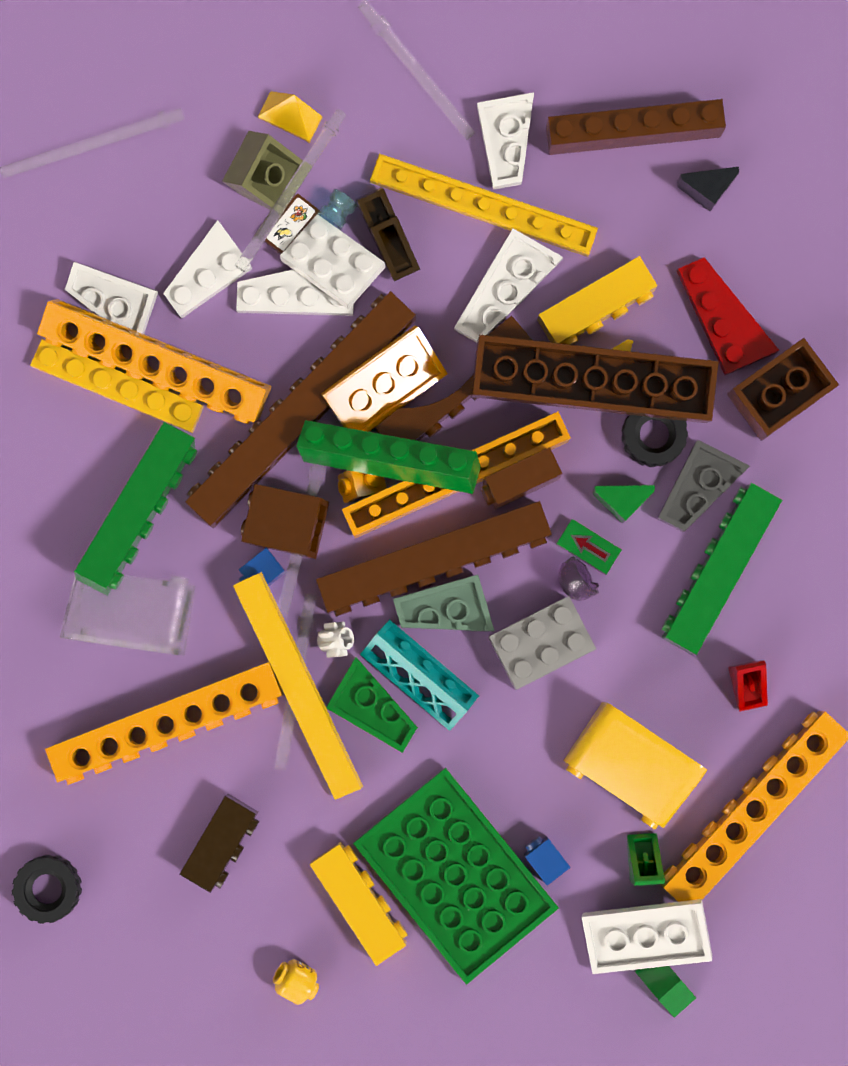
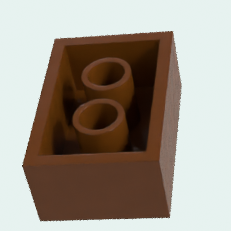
(782, 389)

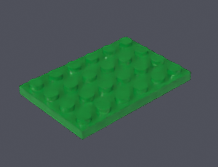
(456, 875)

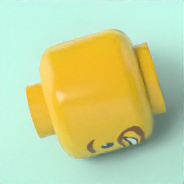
(296, 981)

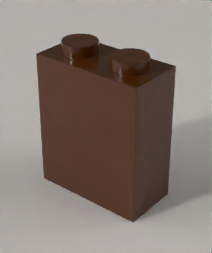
(521, 479)
(284, 521)

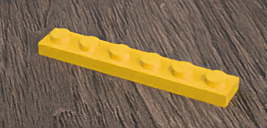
(117, 386)

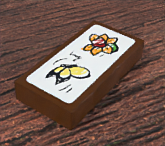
(291, 223)

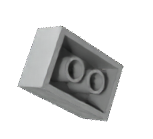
(542, 643)

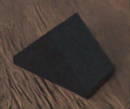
(708, 185)

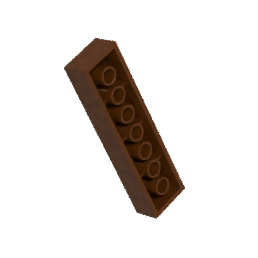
(594, 379)

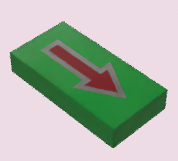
(588, 546)

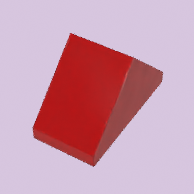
(750, 684)

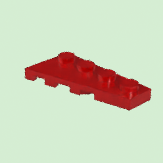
(725, 320)

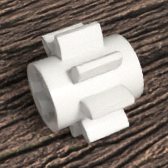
(335, 639)

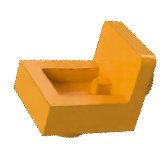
(359, 485)

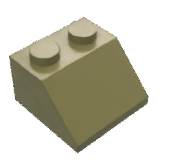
(261, 169)

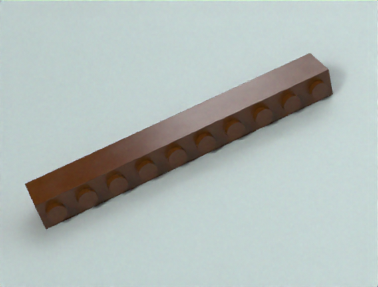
(281, 430)

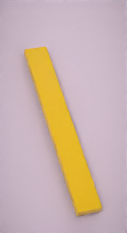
(483, 205)
(298, 685)

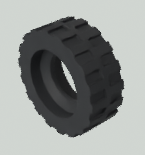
(653, 456)
(24, 883)

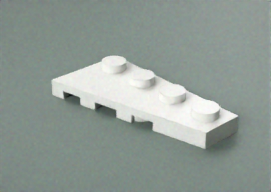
(508, 281)
(286, 294)

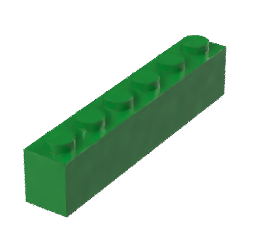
(389, 456)
(135, 509)
(721, 569)

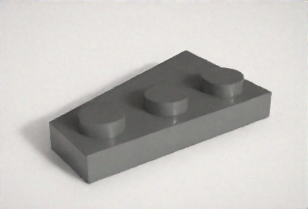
(699, 484)

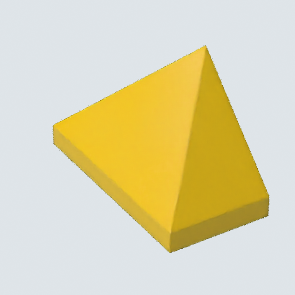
(290, 115)

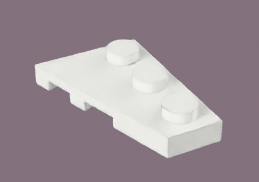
(505, 137)
(205, 272)
(112, 296)

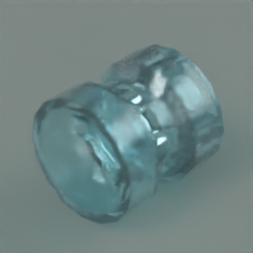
(337, 209)

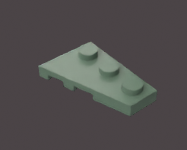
(446, 607)

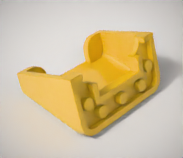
(634, 765)

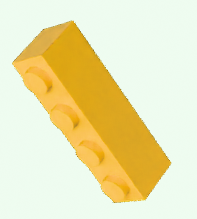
(598, 302)
(358, 902)

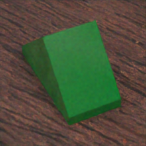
(623, 500)
(644, 859)
(667, 988)

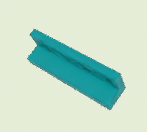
(422, 671)

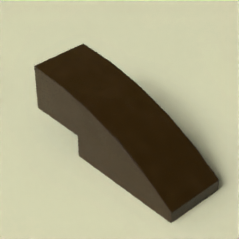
(387, 234)

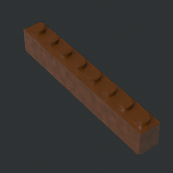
(433, 558)

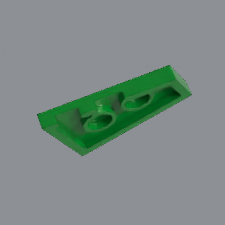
(371, 708)

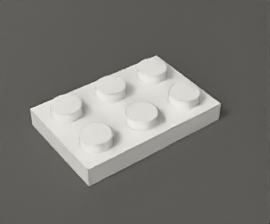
(332, 261)

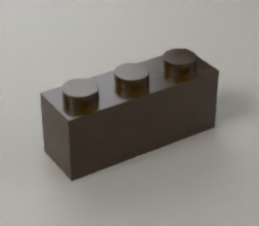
(220, 844)

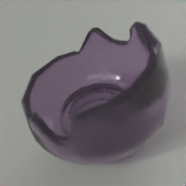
(576, 580)

